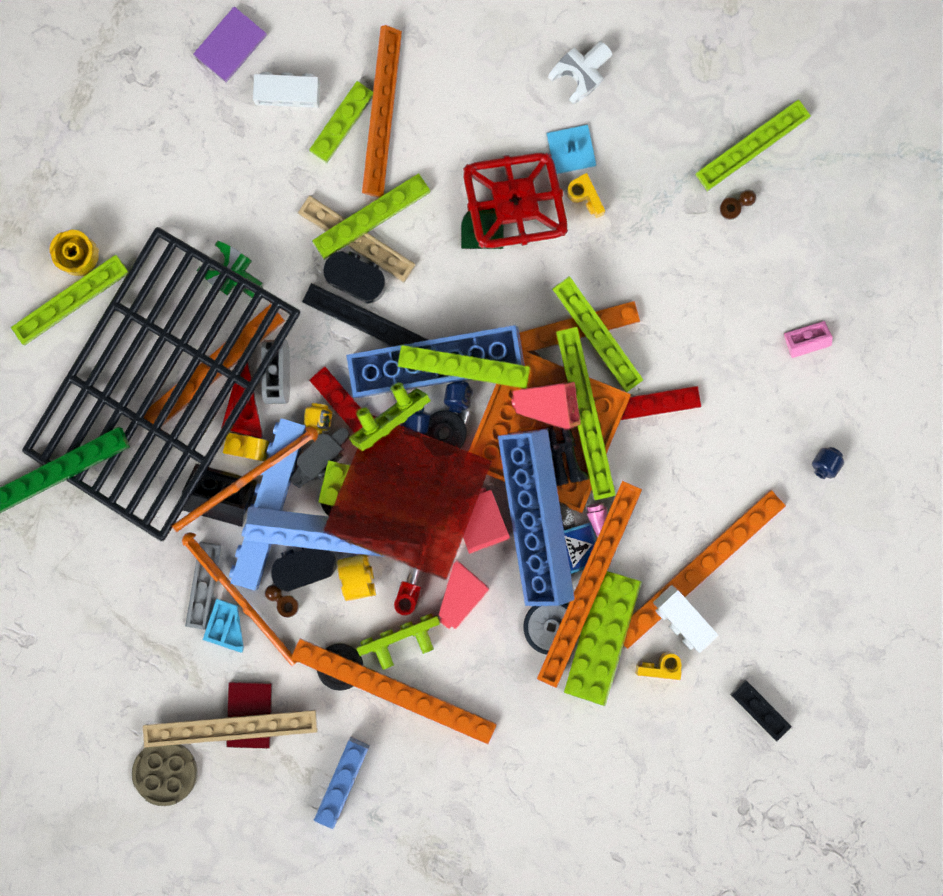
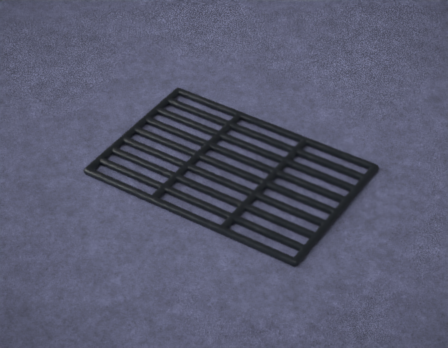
(120, 408)

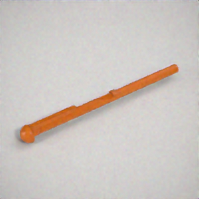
(234, 487)
(189, 541)

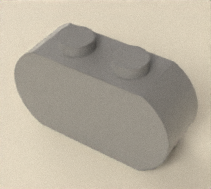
(277, 377)

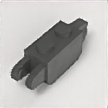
(314, 459)

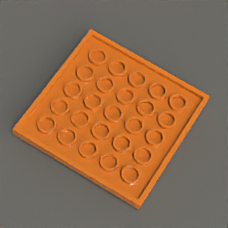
(502, 419)

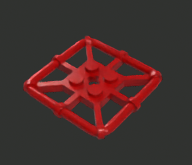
(521, 188)

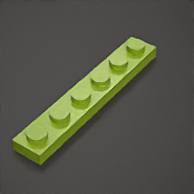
(753, 145)
(371, 216)
(69, 300)
(597, 334)
(464, 366)

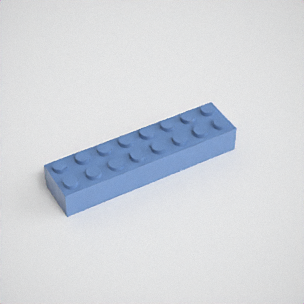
(378, 369)
(536, 518)

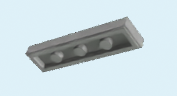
(202, 590)

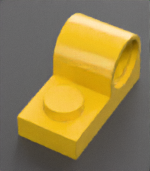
(589, 193)
(246, 447)
(648, 669)

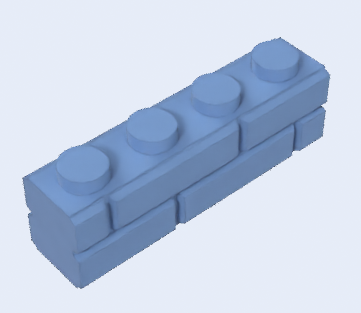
(341, 783)

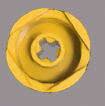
(78, 264)
(356, 577)

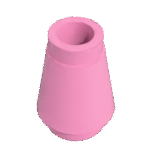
(597, 514)

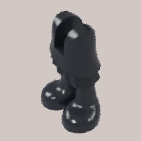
(565, 446)

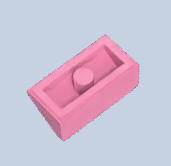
(808, 339)

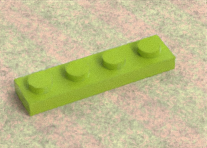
(341, 122)

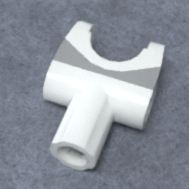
(582, 69)

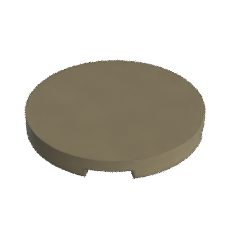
(164, 774)

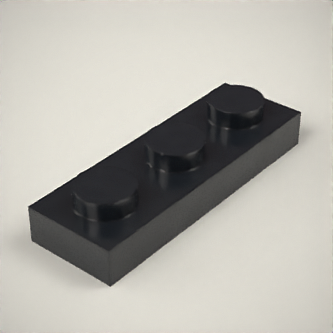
(760, 710)

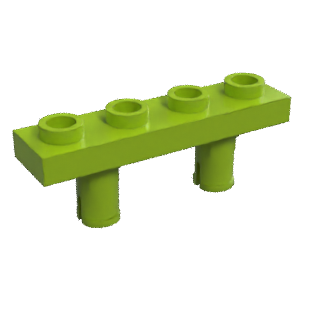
(398, 413)
(388, 637)

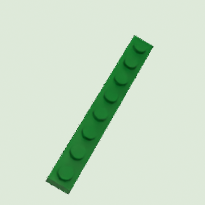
(62, 468)

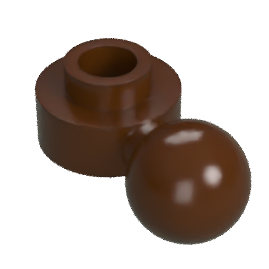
(746, 198)
(273, 594)

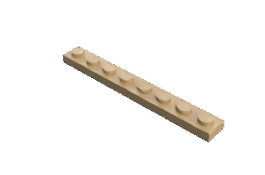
(230, 728)

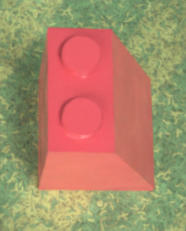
(549, 403)
(485, 524)
(461, 595)

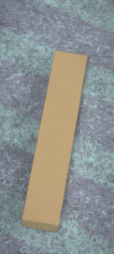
(365, 245)

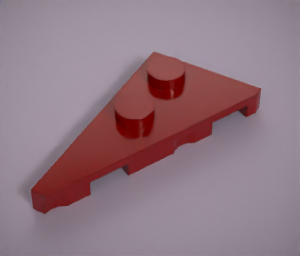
(248, 421)

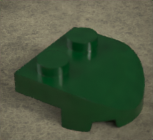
(487, 218)

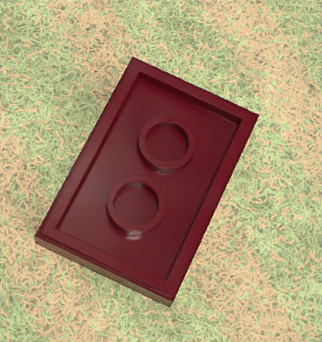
(249, 700)

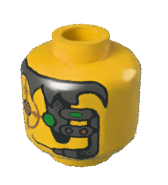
(318, 417)

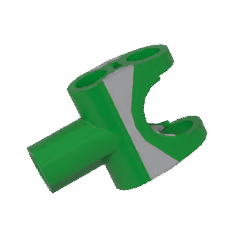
(238, 263)

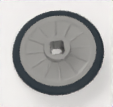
(537, 622)

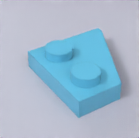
(225, 626)

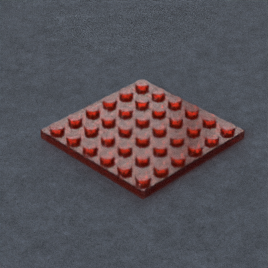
(409, 500)

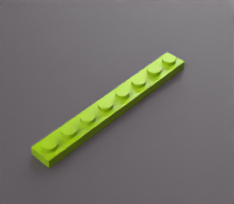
(590, 429)

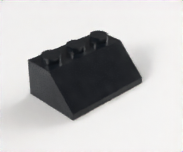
(230, 510)

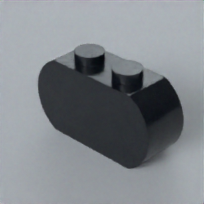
(355, 277)
(302, 568)

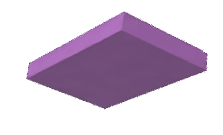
(230, 44)

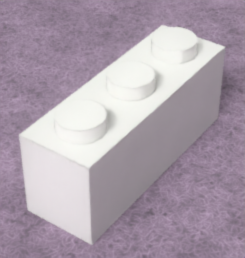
(286, 90)
(684, 619)

